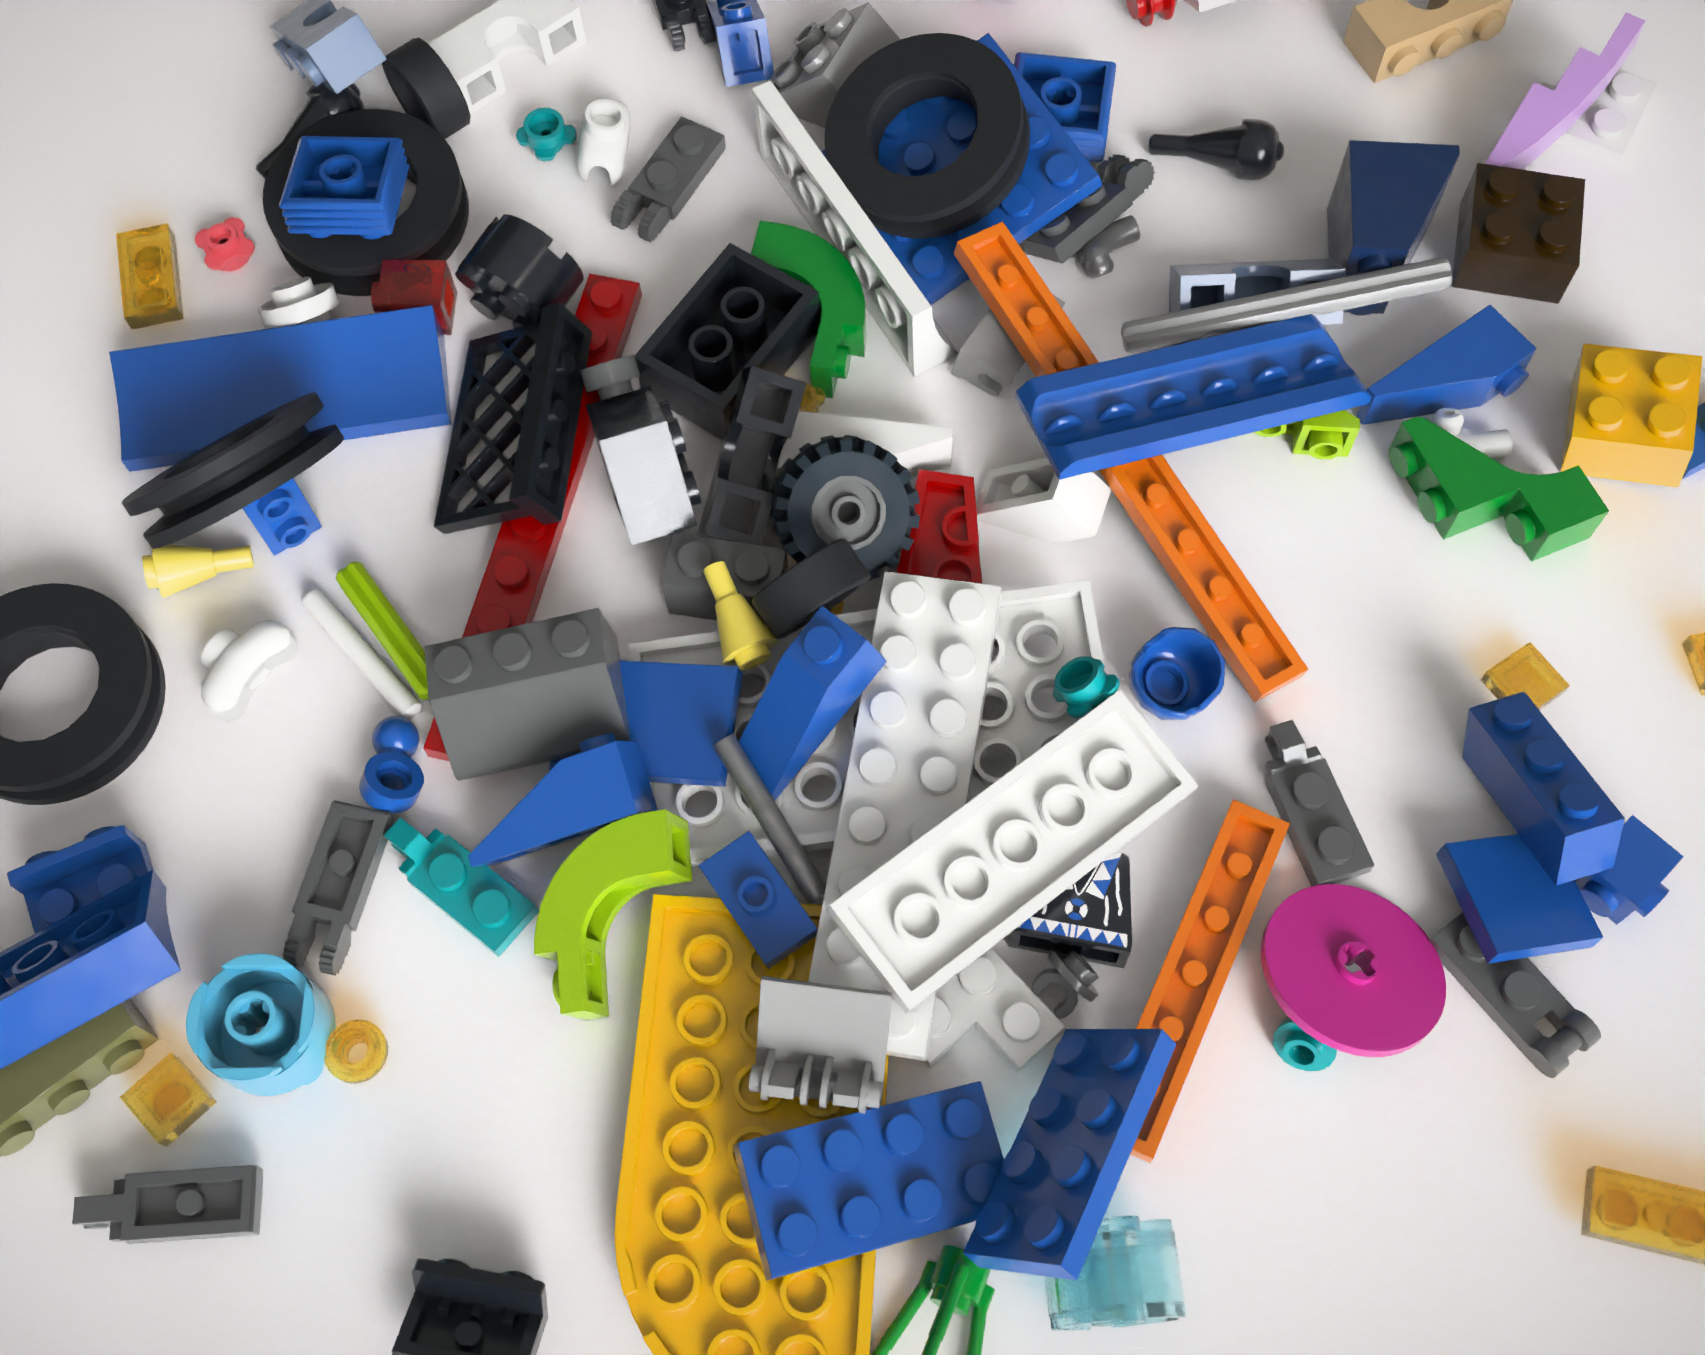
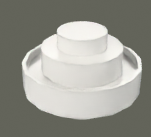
(298, 303)

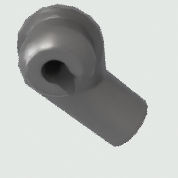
(1096, 252)

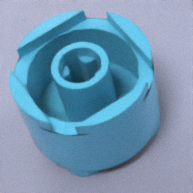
(266, 995)

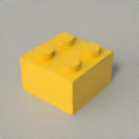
(1632, 414)

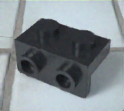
(472, 1312)

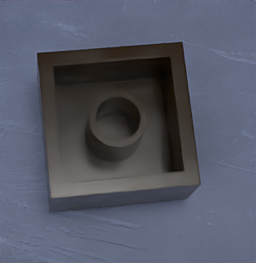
(1519, 233)

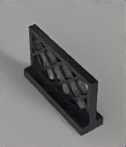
(544, 422)

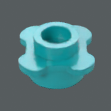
(545, 133)
(1083, 685)

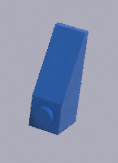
(1454, 372)
(807, 697)
(572, 801)

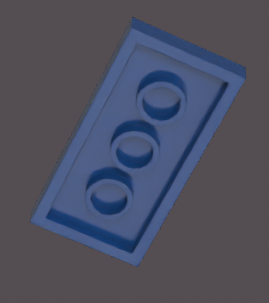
(1070, 1152)
(869, 1178)

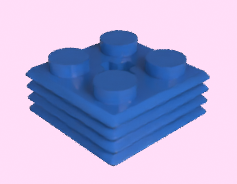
(1076, 95)
(344, 186)

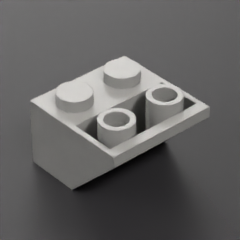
(827, 57)

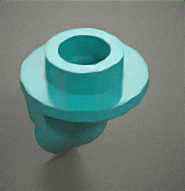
(1300, 1048)

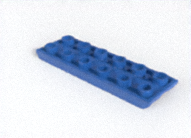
(1188, 395)

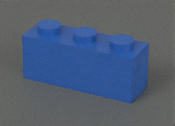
(1542, 788)

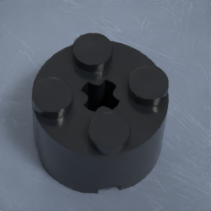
(517, 272)

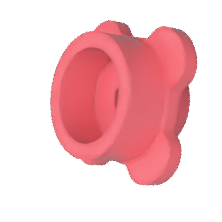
(225, 245)

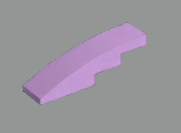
(1551, 113)

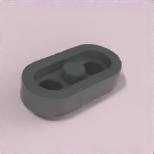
(611, 377)

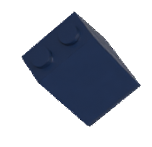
(1385, 205)

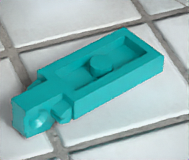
(467, 894)

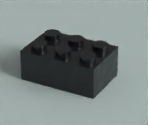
(728, 321)

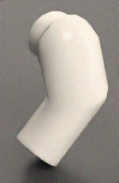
(1491, 443)

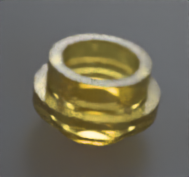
(342, 1041)

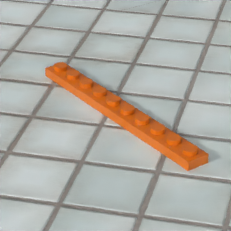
(1147, 487)

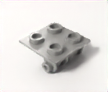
(821, 1043)

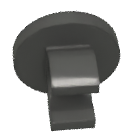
(1073, 975)

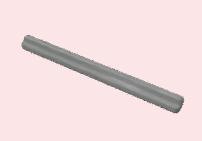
(1285, 304)

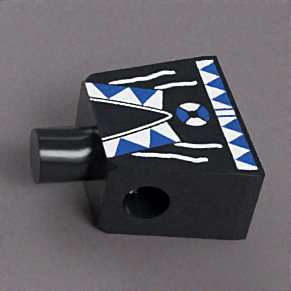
(1086, 917)

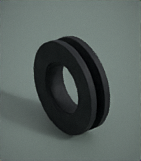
(899, 77)
(423, 232)
(233, 471)
(120, 713)

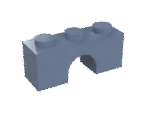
(326, 44)
(1220, 282)

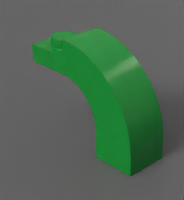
(840, 296)

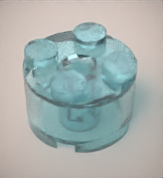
(1125, 1280)

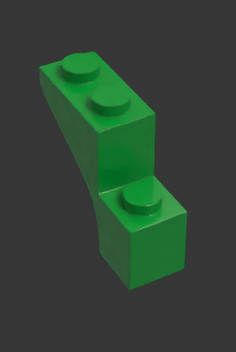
(1466, 488)

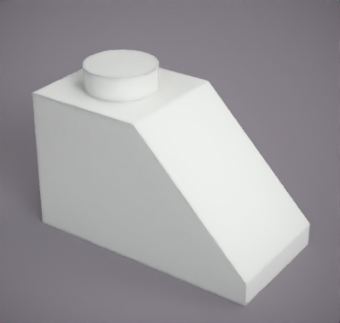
(1039, 505)

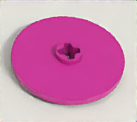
(1361, 1012)

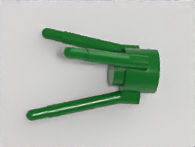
(956, 1287)

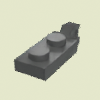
(1315, 808)
(177, 1205)

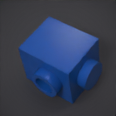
(1636, 878)

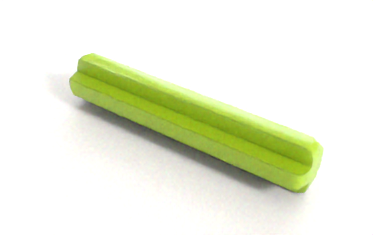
(385, 625)

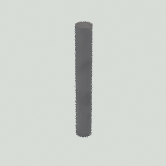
(770, 818)

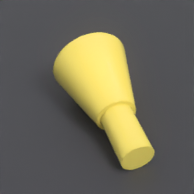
(180, 566)
(742, 633)

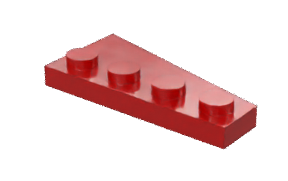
(947, 530)

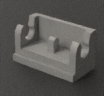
(989, 353)

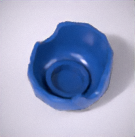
(1177, 673)

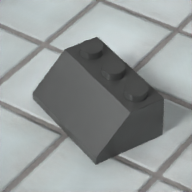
(526, 692)

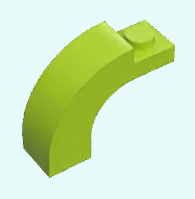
(591, 890)

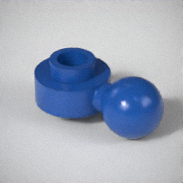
(395, 742)

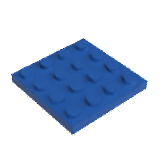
(937, 133)

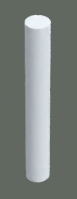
(361, 654)

